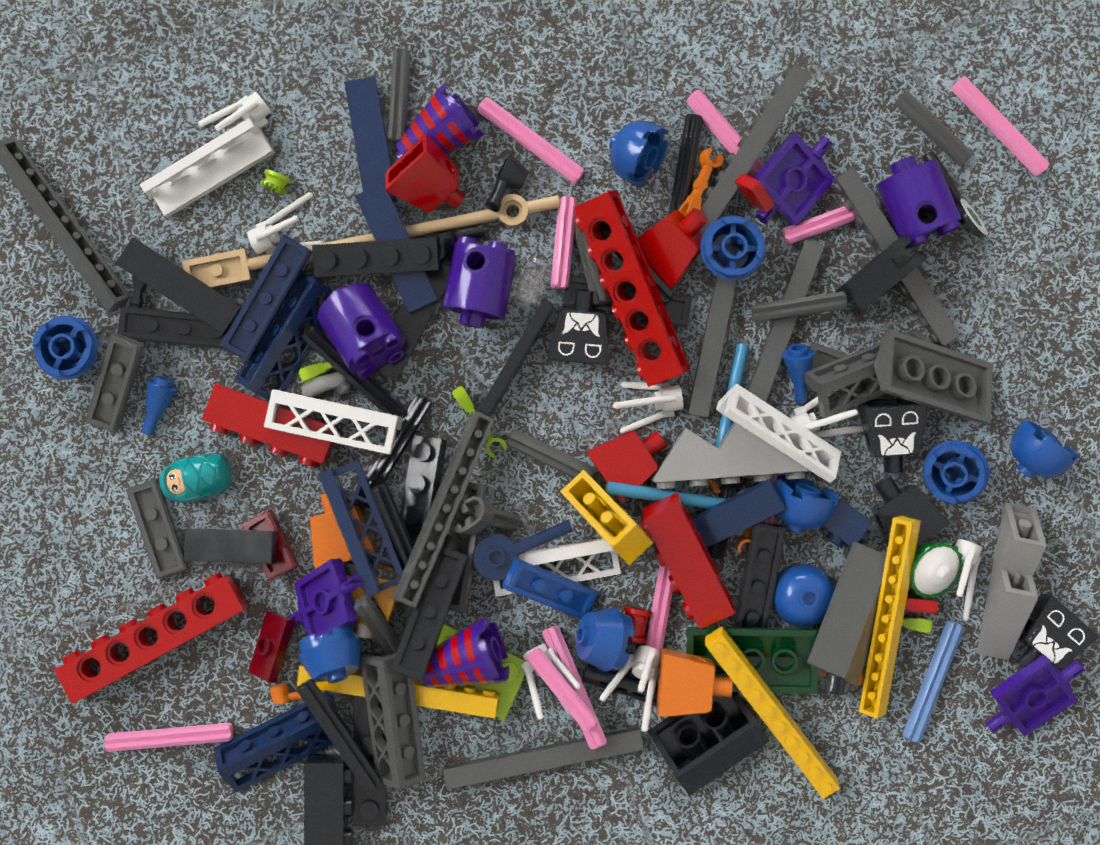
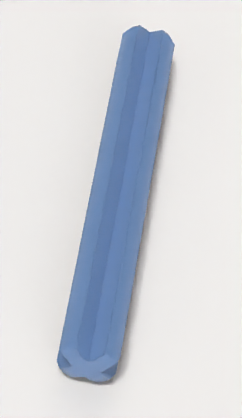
(933, 681)

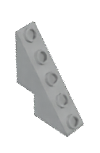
(736, 456)
(1011, 583)

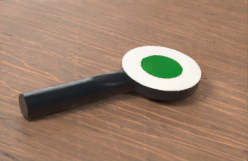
(970, 219)

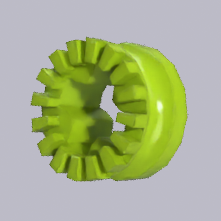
(275, 181)

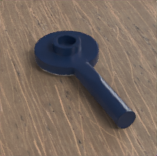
(496, 552)

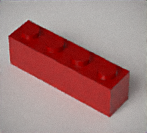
(247, 415)
(687, 560)

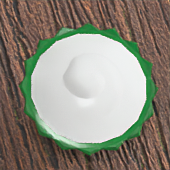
(935, 569)

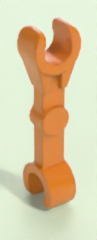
(700, 184)

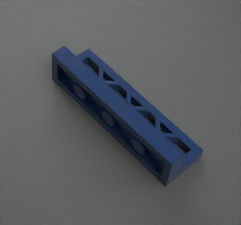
(277, 338)
(350, 529)
(272, 738)

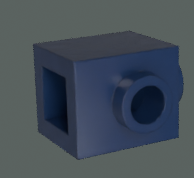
(847, 526)

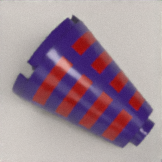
(445, 121)
(469, 657)

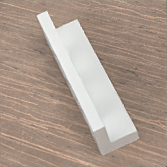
(208, 167)
(336, 409)
(780, 432)
(569, 551)

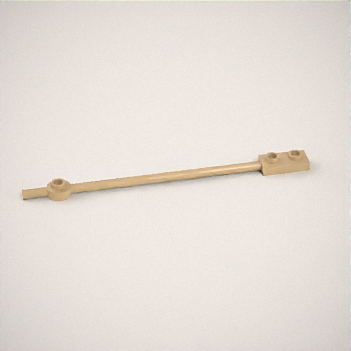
(235, 266)

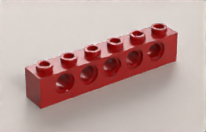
(635, 269)
(81, 681)

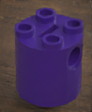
(918, 189)
(478, 290)
(361, 329)

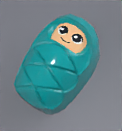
(195, 478)

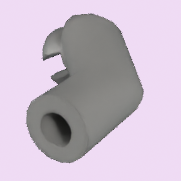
(325, 383)

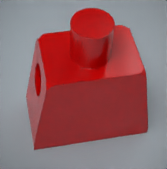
(425, 177)
(673, 245)
(627, 459)

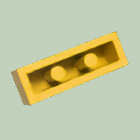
(606, 517)

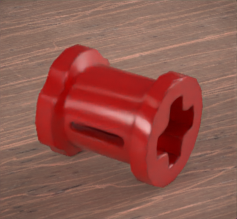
(639, 618)

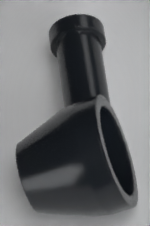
(511, 176)
(450, 237)

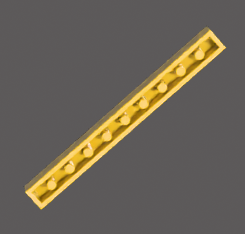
(889, 616)
(448, 698)
(772, 712)

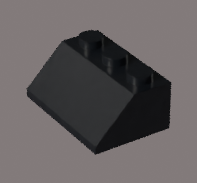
(708, 743)

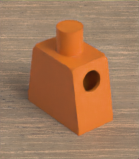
(327, 536)
(688, 684)

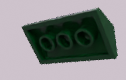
(775, 654)

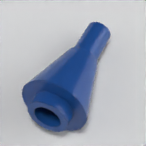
(798, 360)
(159, 395)

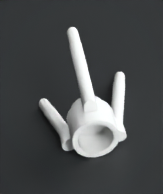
(248, 107)
(266, 235)
(666, 399)
(811, 423)
(970, 560)
(645, 667)
(529, 670)

